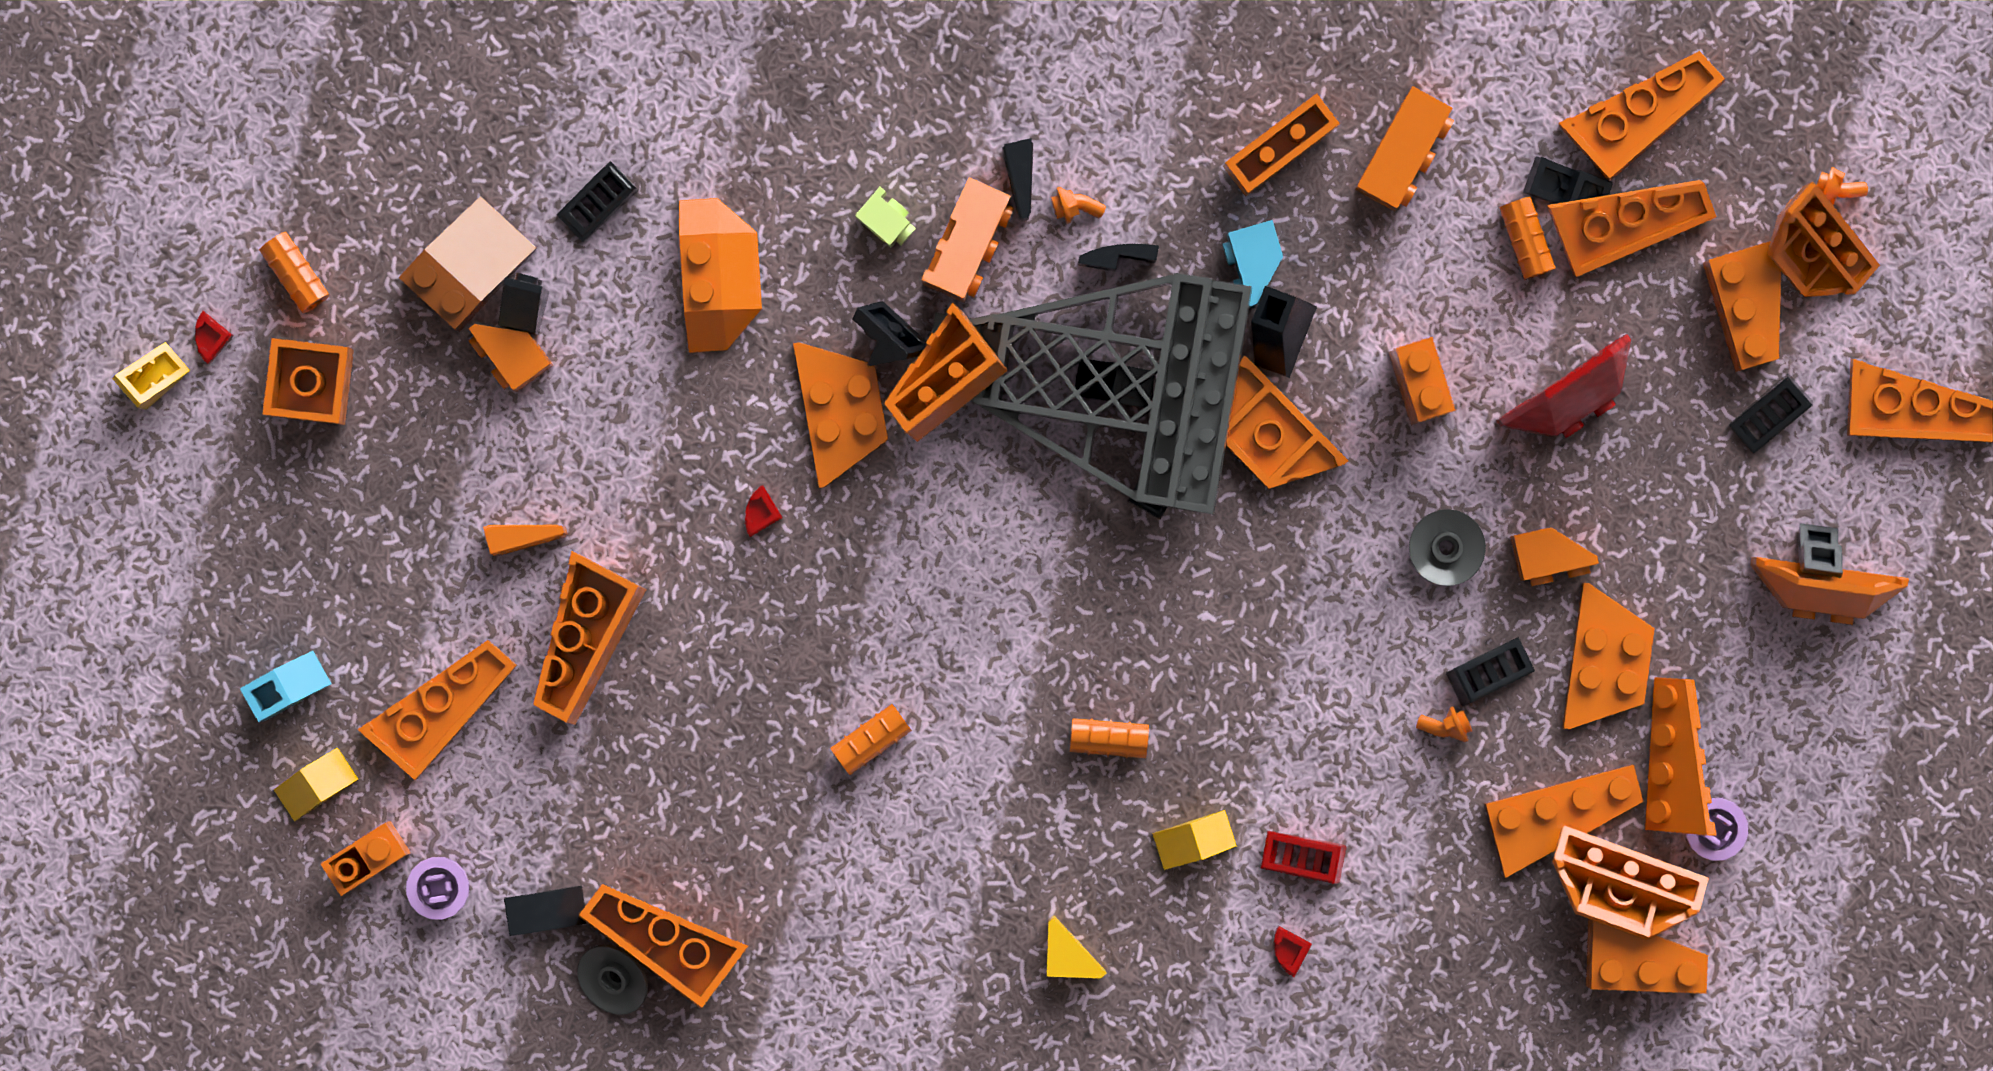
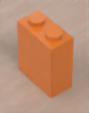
(1421, 381)

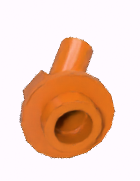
(1832, 186)
(1068, 205)
(1455, 725)

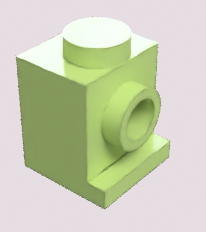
(886, 219)

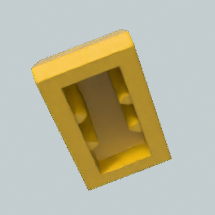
(151, 376)
(315, 784)
(1194, 840)
(1067, 956)

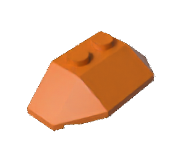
(1819, 247)
(717, 274)
(1843, 598)
(1625, 886)

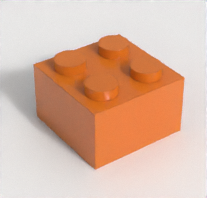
(308, 381)

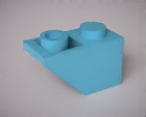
(1255, 255)
(285, 686)

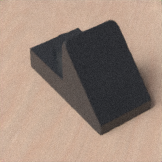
(894, 336)
(1116, 381)

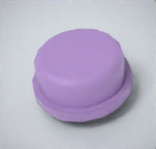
(1730, 832)
(437, 888)

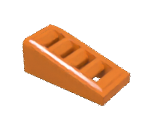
(511, 538)

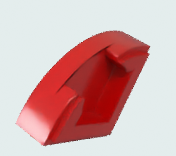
(210, 337)
(760, 512)
(1290, 950)

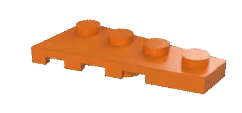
(1633, 120)
(1622, 223)
(1911, 408)
(433, 714)
(1675, 776)
(1531, 822)

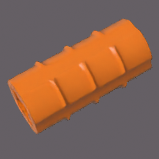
(1527, 238)
(294, 272)
(1109, 738)
(870, 739)

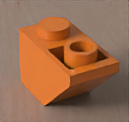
(513, 352)
(1548, 553)
(365, 858)

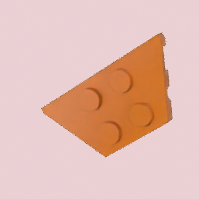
(840, 409)
(1273, 434)
(1607, 660)

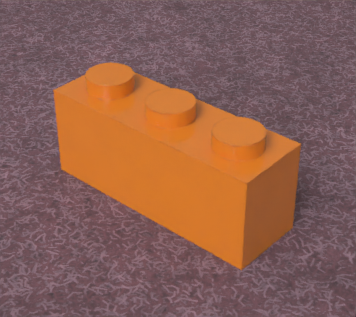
(1281, 144)
(1405, 149)

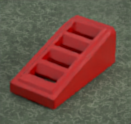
(1336, 862)

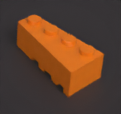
(586, 632)
(667, 945)

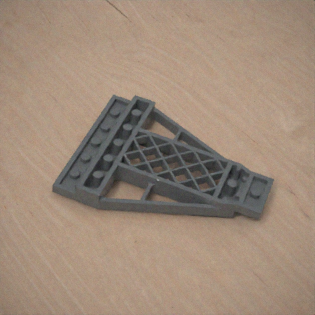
(1190, 392)

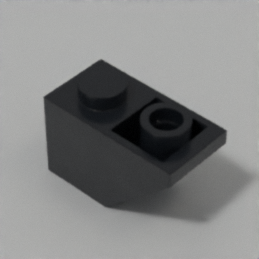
(523, 304)
(1280, 330)

